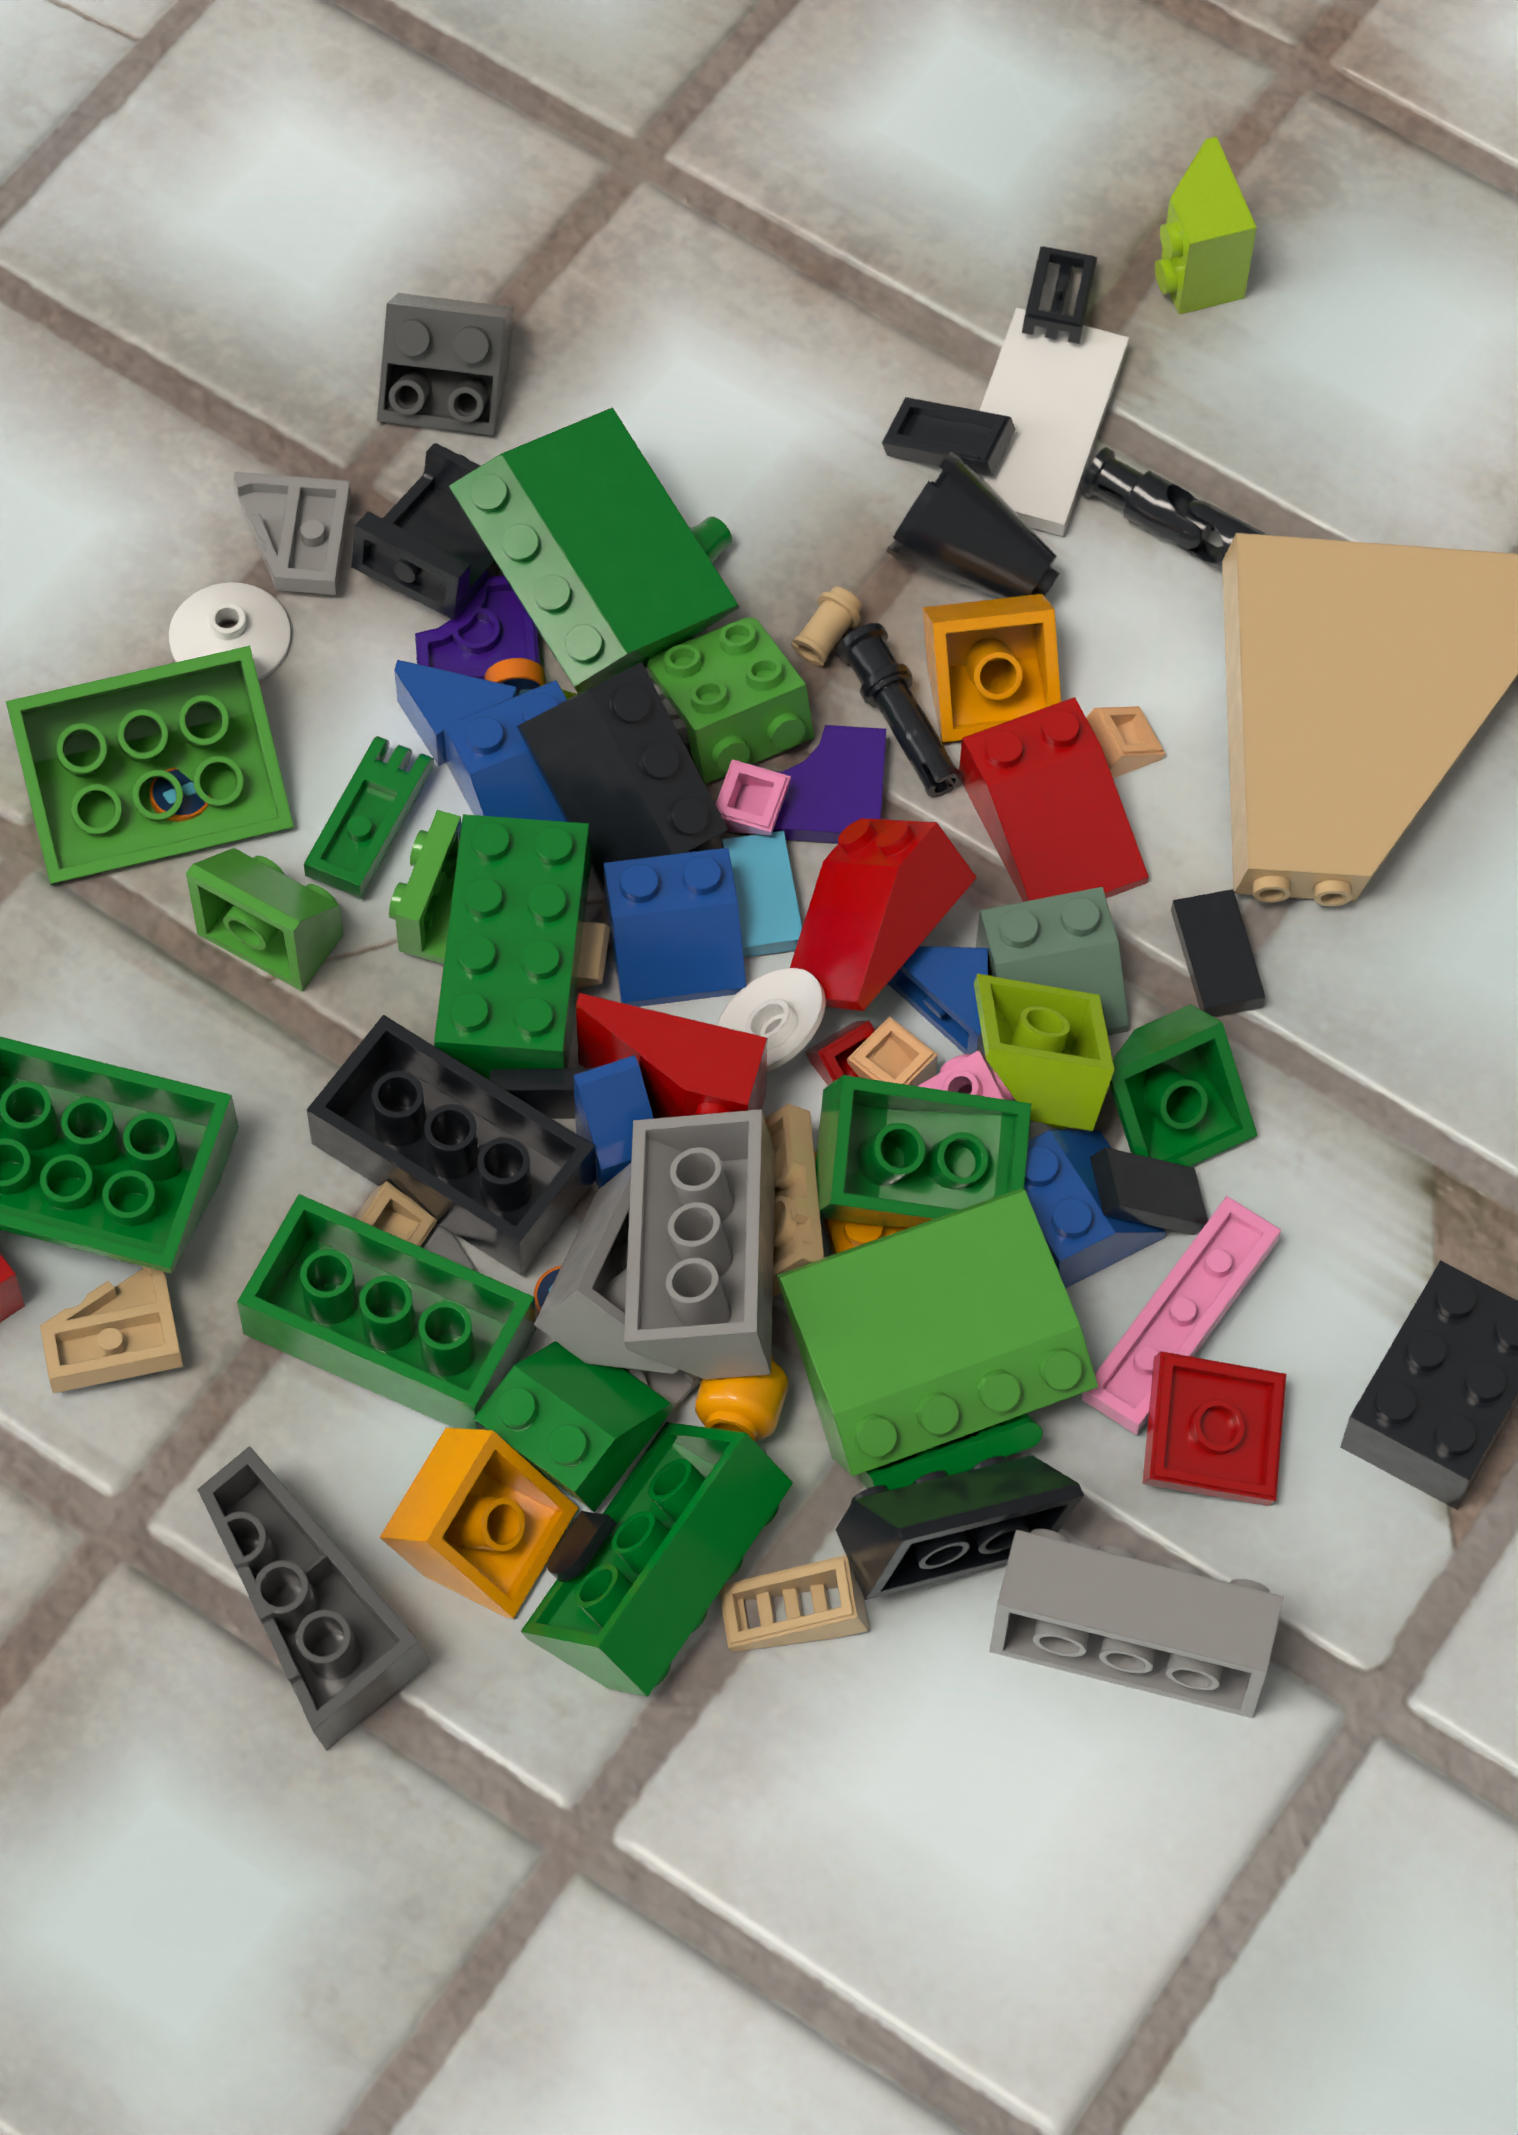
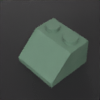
(1059, 944)

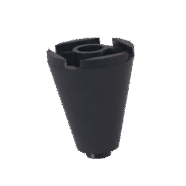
(973, 536)

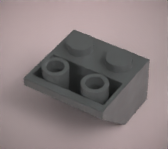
(444, 363)

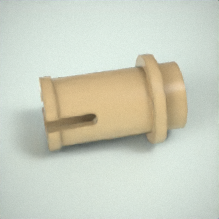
(835, 614)

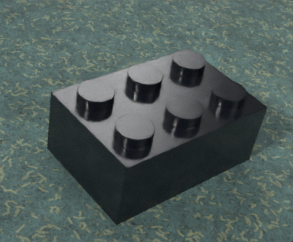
(1441, 1388)

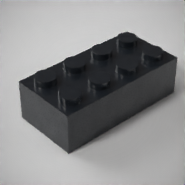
(452, 1144)

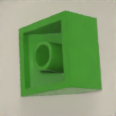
(264, 915)

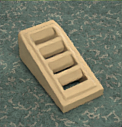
(821, 1625)

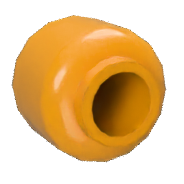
(744, 1402)

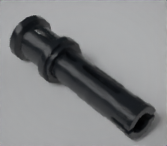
(888, 687)

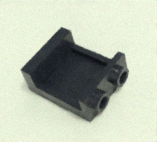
(427, 541)

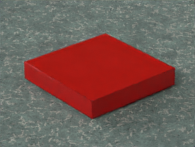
(1214, 1428)

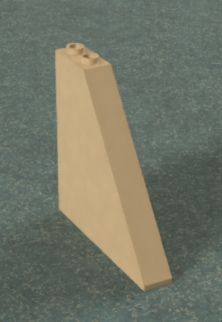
(1352, 698)

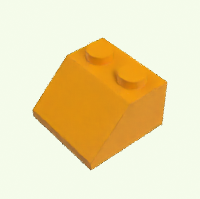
(990, 662)
(479, 1520)

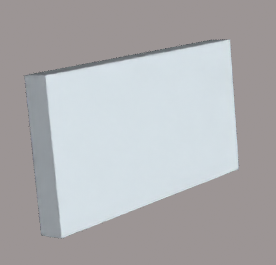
(1057, 406)

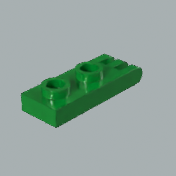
(367, 818)
(959, 1454)

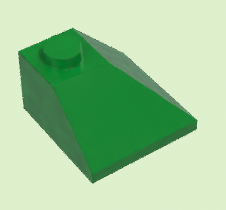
(1180, 1089)

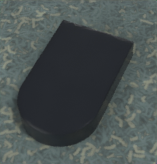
(579, 1545)

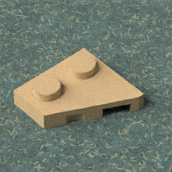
(113, 1334)

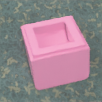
(751, 798)

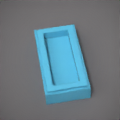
(764, 893)

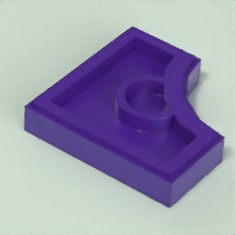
(484, 633)
(834, 785)

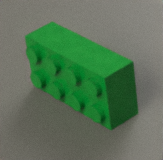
(514, 943)
(386, 1314)

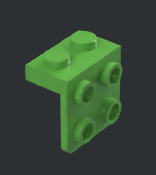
(734, 696)
(425, 901)

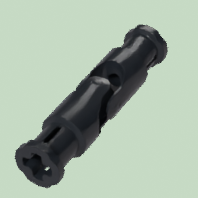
(1163, 507)

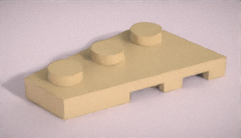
(796, 1192)

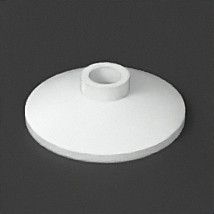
(258, 618)
(779, 1006)

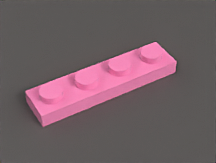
(1183, 1309)

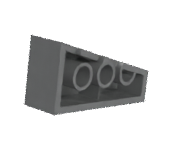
(321, 1615)

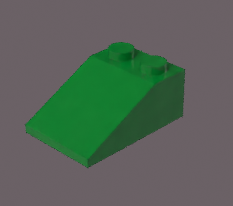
(914, 1151)

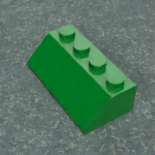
(674, 1545)

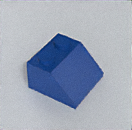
(495, 763)
(674, 927)
(1069, 1206)

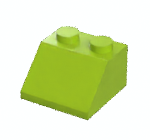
(1206, 235)
(1047, 1048)

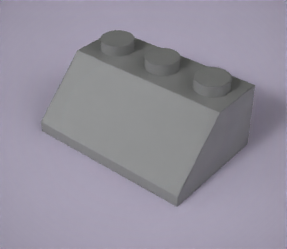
(589, 1292)

